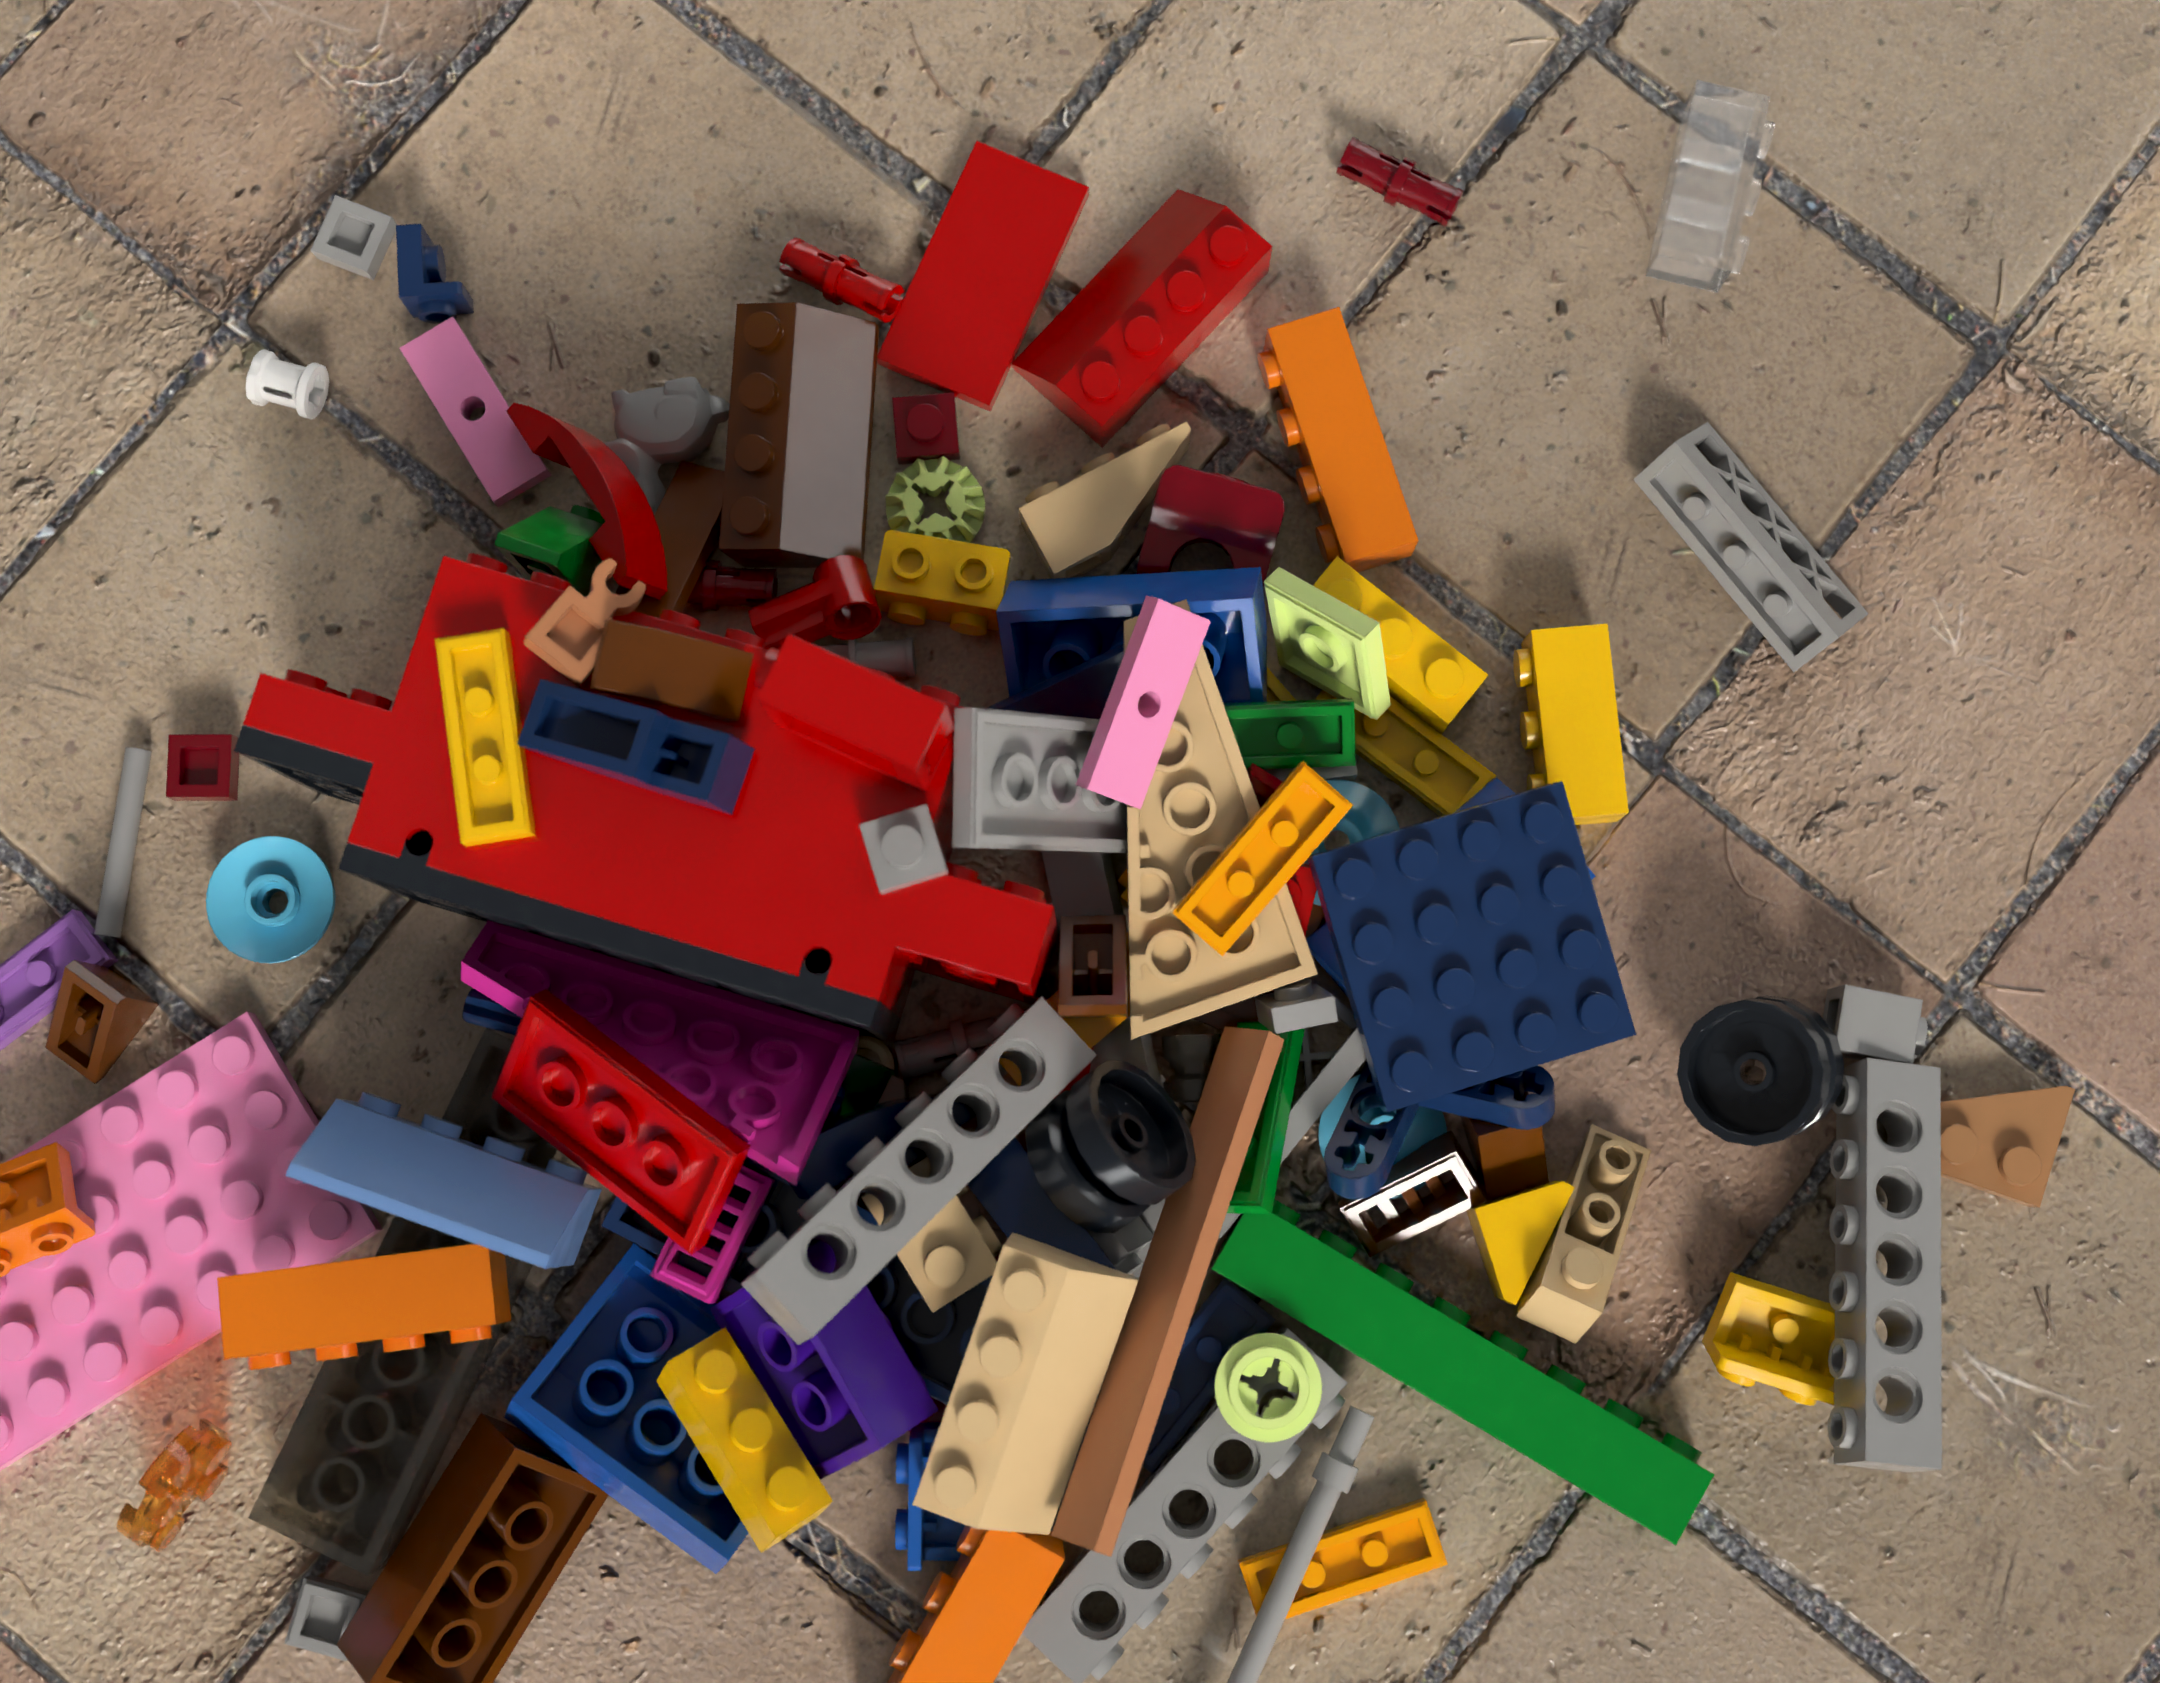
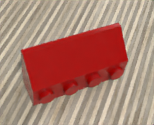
(1145, 313)

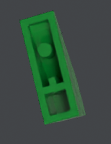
(554, 545)

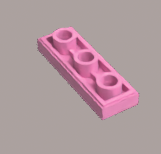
(457, 387)
(1157, 673)

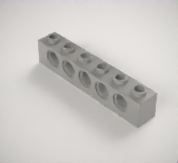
(1909, 1296)
(807, 1299)
(1093, 1648)

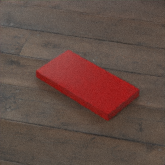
(983, 275)
(619, 1121)

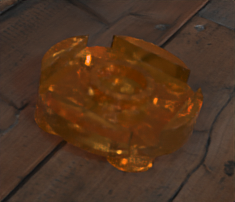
(179, 1474)

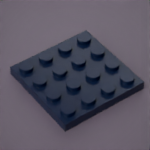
(1471, 946)

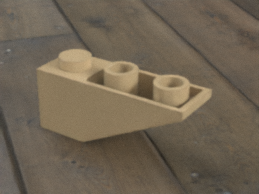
(1092, 515)
(1585, 1246)

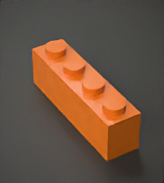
(1337, 441)
(363, 1301)
(978, 1608)

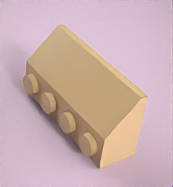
(1025, 1389)

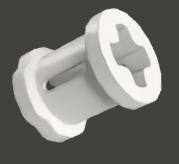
(287, 384)

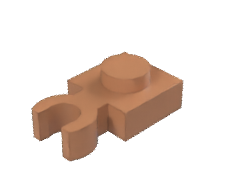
(574, 625)

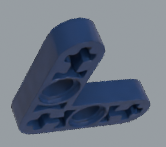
(1385, 1140)

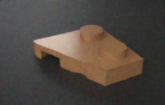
(2004, 1141)

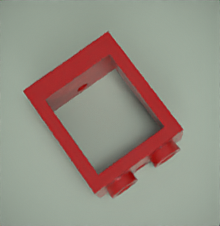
(854, 711)

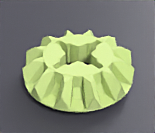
(931, 477)
(1281, 1416)

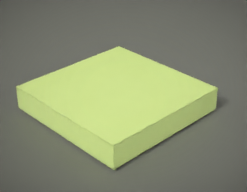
(1328, 643)

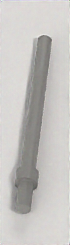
(1333, 1475)

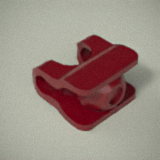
(1215, 510)

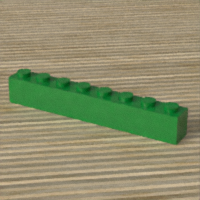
(1465, 1372)

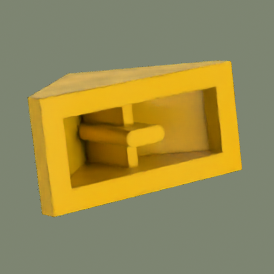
(1514, 1234)

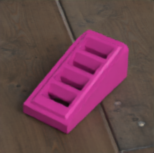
(710, 1288)

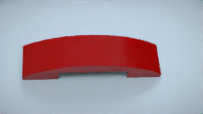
(630, 527)

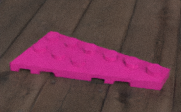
(736, 1057)

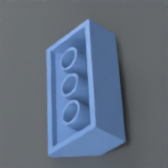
(448, 1181)

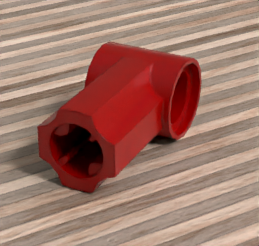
(834, 604)

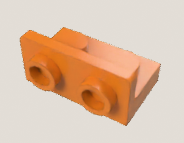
(39, 1207)

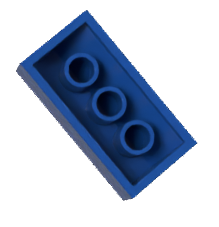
(1069, 620)

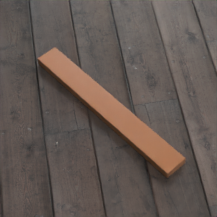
(1167, 1293)

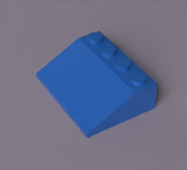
(609, 1420)

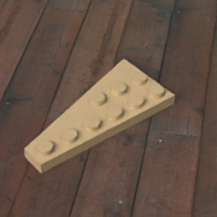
(1185, 822)

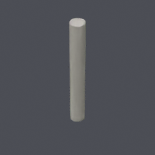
(123, 842)

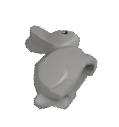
(664, 428)

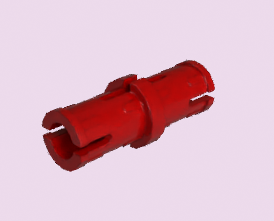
(841, 279)

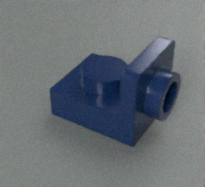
(423, 278)

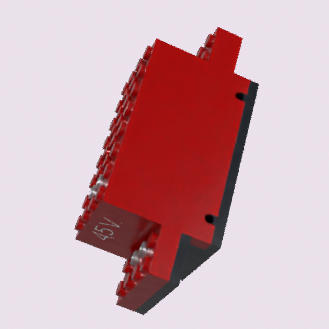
(741, 901)

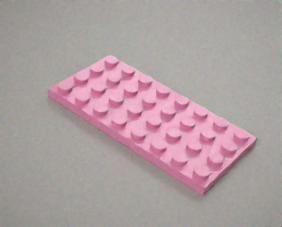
(180, 1192)

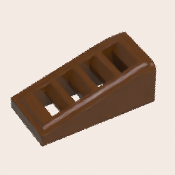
(1442, 1204)

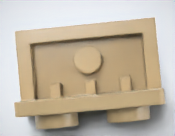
(949, 1251)

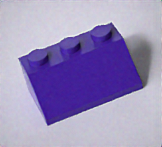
(843, 1387)

